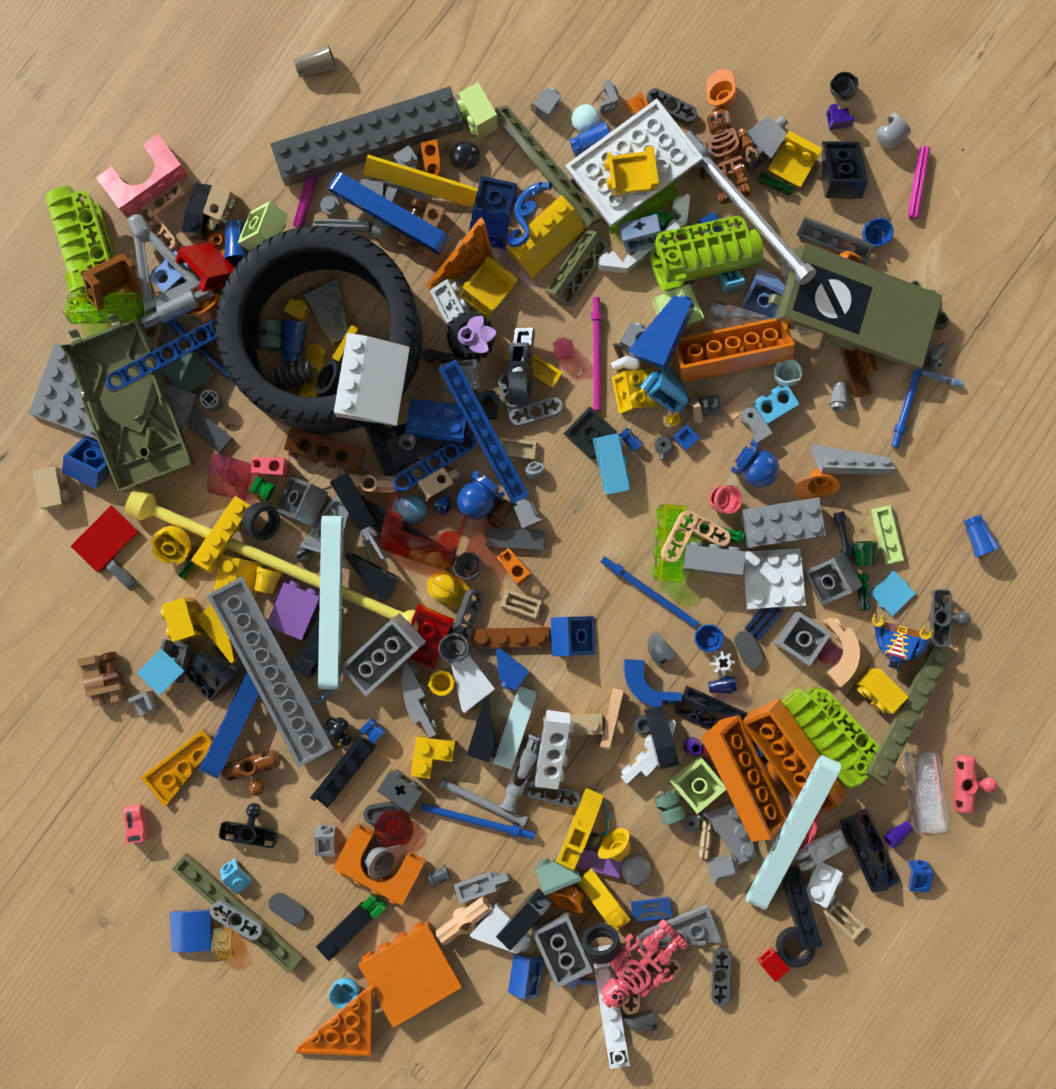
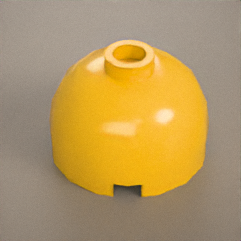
(171, 545)

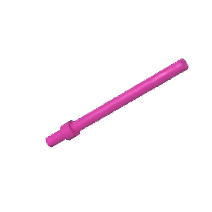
(596, 317)

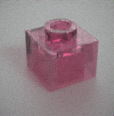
(563, 349)
(829, 653)

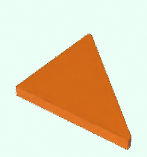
(466, 256)
(346, 1032)

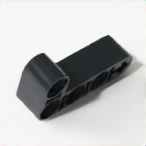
(307, 661)

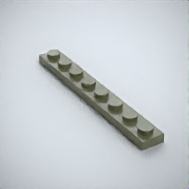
(547, 165)
(907, 715)
(213, 891)

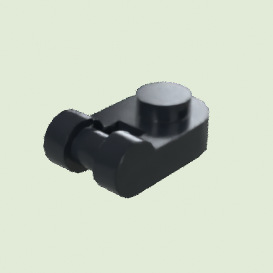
(431, 355)

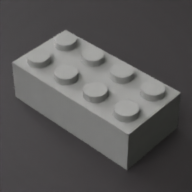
(782, 523)
(382, 654)

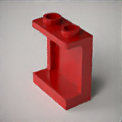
(207, 264)

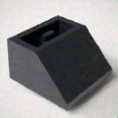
(212, 672)

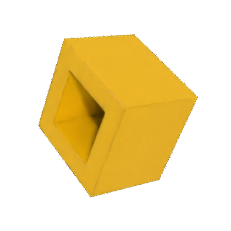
(297, 310)

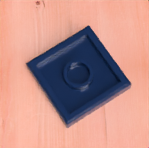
(495, 195)

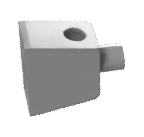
(768, 136)

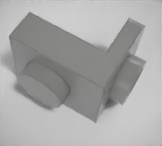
(611, 93)

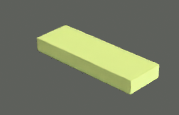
(887, 535)

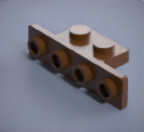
(858, 366)

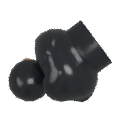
(335, 729)

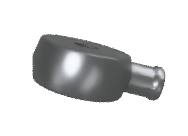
(663, 450)
(695, 822)

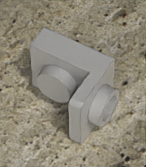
(325, 840)

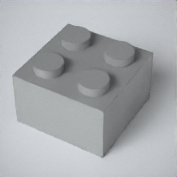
(802, 638)

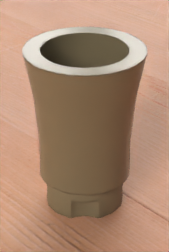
(315, 62)

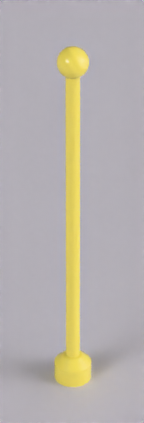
(143, 505)

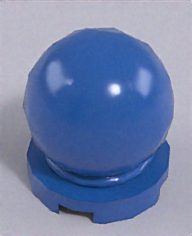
(757, 466)
(478, 497)

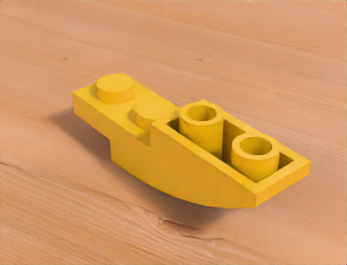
(580, 828)

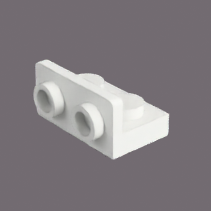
(448, 300)
(823, 884)

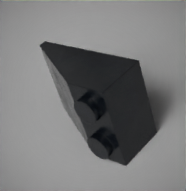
(843, 170)
(483, 738)

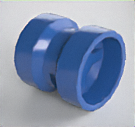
(372, 730)

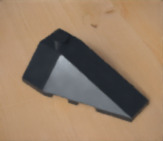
(404, 457)

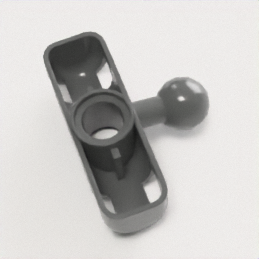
(936, 607)

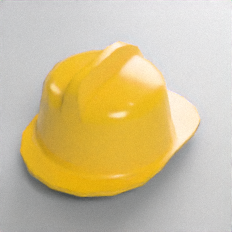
(447, 589)
(615, 845)

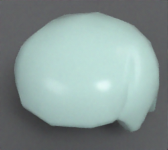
(585, 118)
(788, 373)

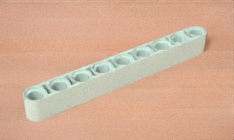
(330, 603)
(793, 831)

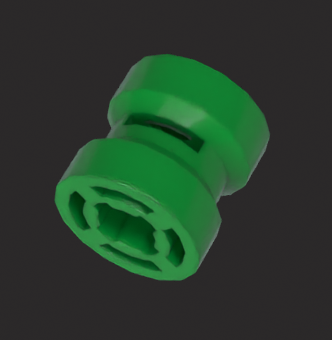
(261, 488)
(370, 902)

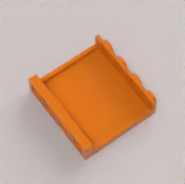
(409, 973)

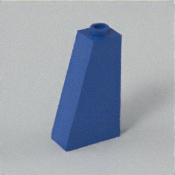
(663, 334)

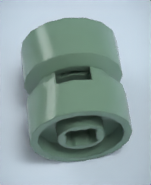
(269, 335)
(669, 806)

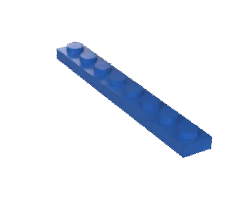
(484, 431)

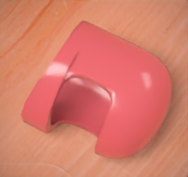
(725, 499)

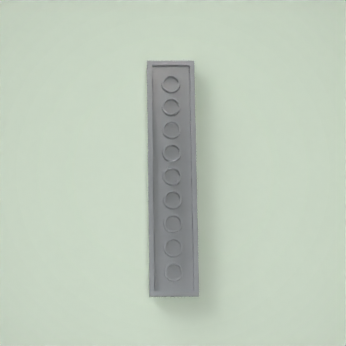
(270, 671)

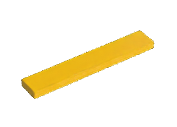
(420, 181)

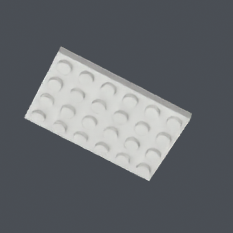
(647, 128)

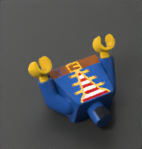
(900, 641)

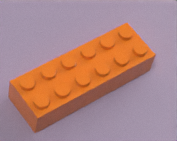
(733, 349)
(788, 749)
(745, 778)

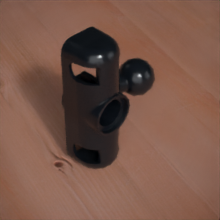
(239, 830)

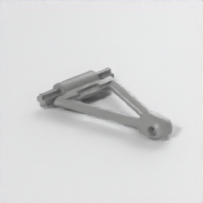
(174, 301)

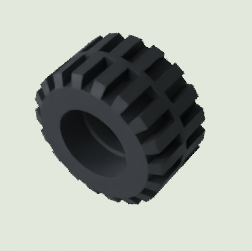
(458, 348)

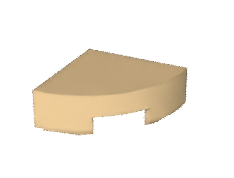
(694, 404)

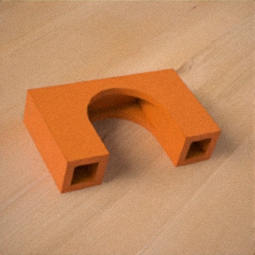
(394, 887)

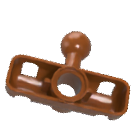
(240, 770)

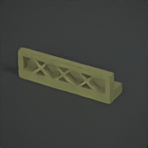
(576, 264)

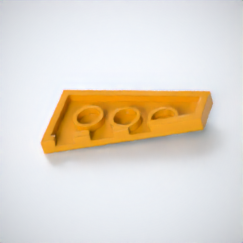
(172, 771)

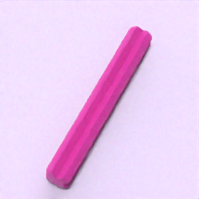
(918, 183)
(304, 202)

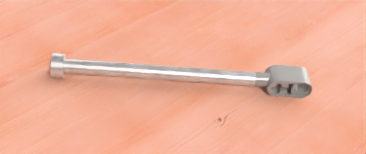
(803, 272)

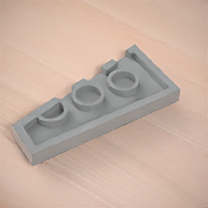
(843, 461)

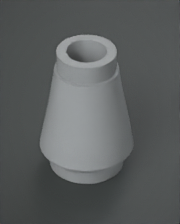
(839, 397)

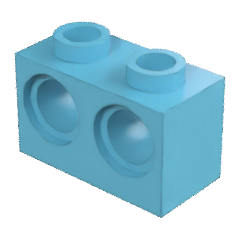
(777, 408)

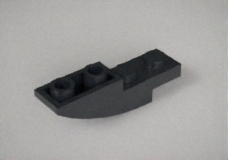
(520, 370)

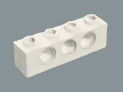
(554, 723)

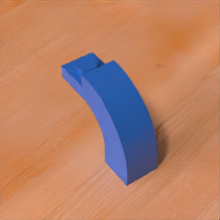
(634, 678)

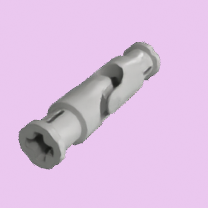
(526, 761)

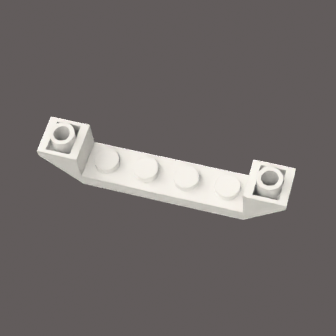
(613, 263)
(611, 1018)

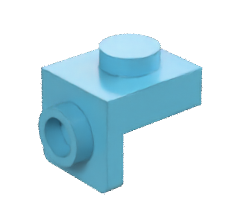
(234, 877)

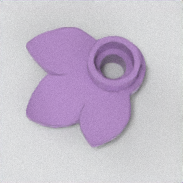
(479, 335)

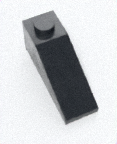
(194, 219)
(377, 579)
(661, 737)
(524, 918)
(344, 932)

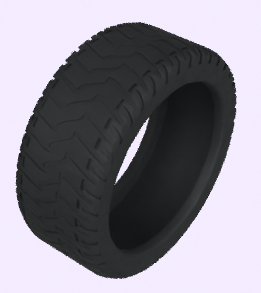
(269, 268)

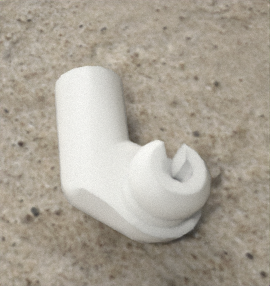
(626, 362)

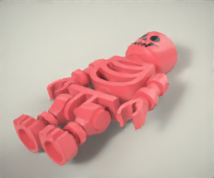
(616, 991)

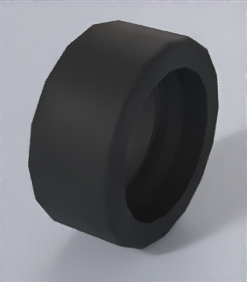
(329, 378)
(272, 524)
(605, 956)
(793, 962)

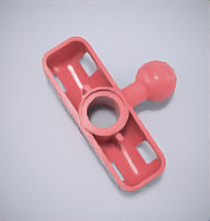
(969, 794)

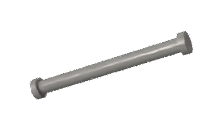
(483, 802)

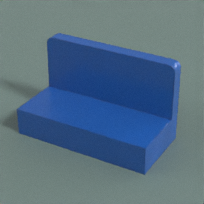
(525, 976)

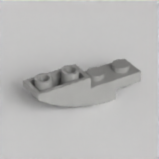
(413, 691)

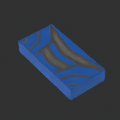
(651, 909)

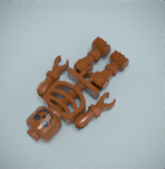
(729, 144)

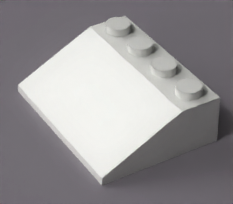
(371, 380)

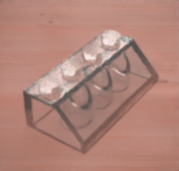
(926, 791)

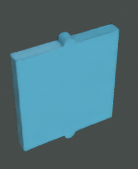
(892, 593)
(160, 671)

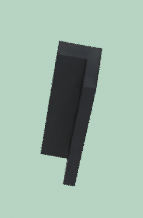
(705, 704)
(343, 771)
(867, 853)

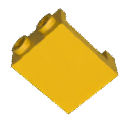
(632, 172)
(487, 287)

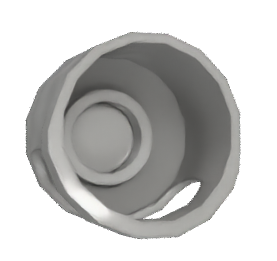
(893, 134)

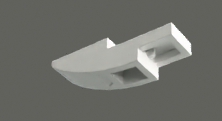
(645, 761)

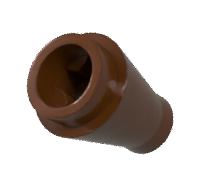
(499, 513)

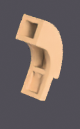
(848, 660)

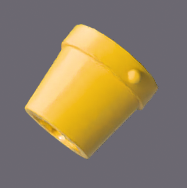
(266, 579)
(441, 683)

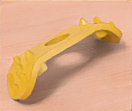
(316, 356)

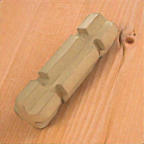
(705, 839)

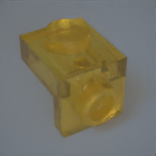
(222, 943)

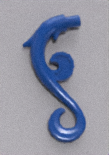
(530, 210)

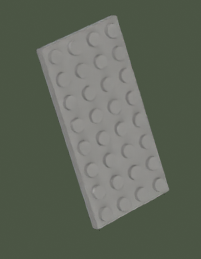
(61, 403)

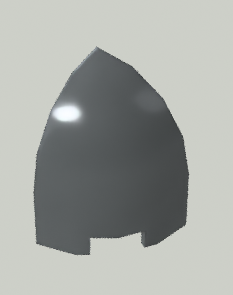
(659, 650)
(641, 1021)

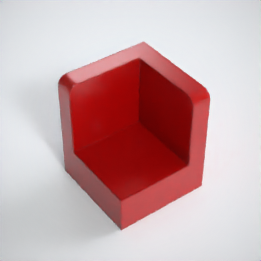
(773, 964)

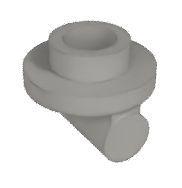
(534, 470)

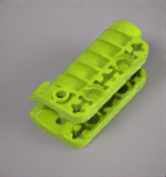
(77, 237)
(704, 254)
(829, 736)

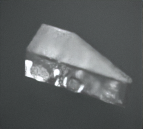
(726, 316)

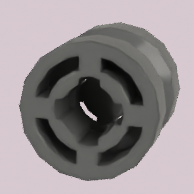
(215, 401)

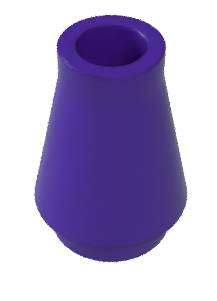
(689, 743)
(898, 834)

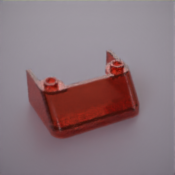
(434, 554)

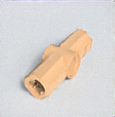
(382, 484)
(463, 920)

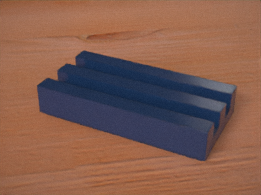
(767, 627)

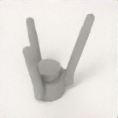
(370, 537)

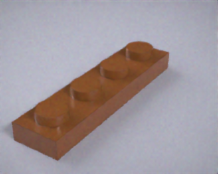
(510, 637)

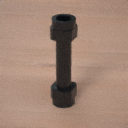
(840, 519)

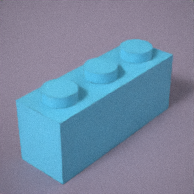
(612, 464)

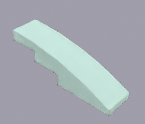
(515, 728)

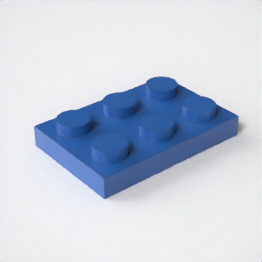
(435, 420)

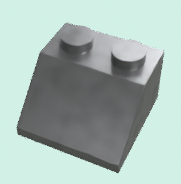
(302, 501)
(833, 578)

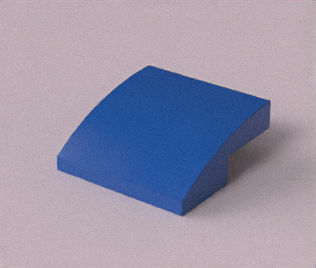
(191, 930)

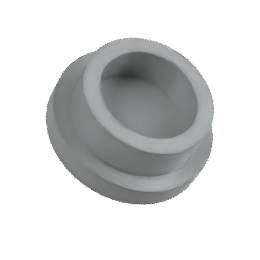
(330, 205)

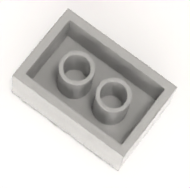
(713, 559)
(561, 949)

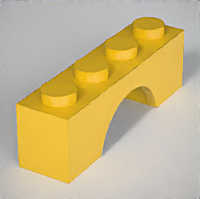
(214, 545)

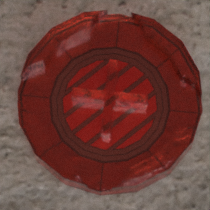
(393, 828)

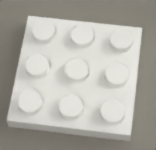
(774, 579)

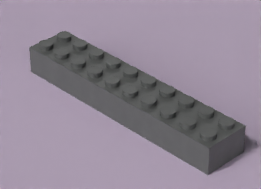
(367, 134)

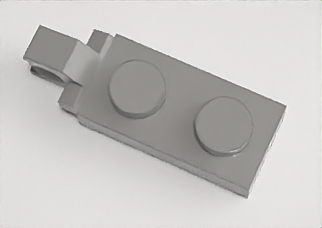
(479, 885)

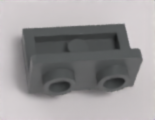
(180, 652)

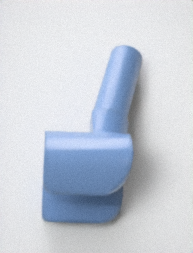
(573, 984)

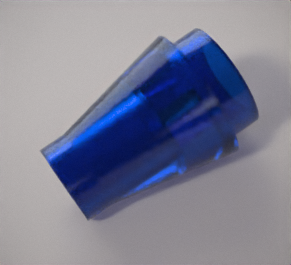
(723, 685)

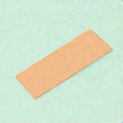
(742, 402)

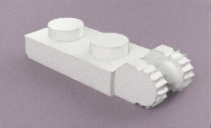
(821, 849)

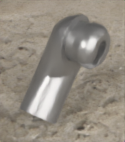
(935, 356)

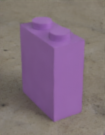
(294, 610)

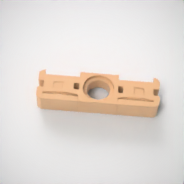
(611, 718)

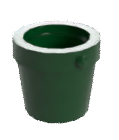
(865, 552)

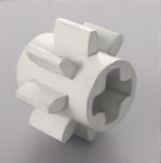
(716, 663)

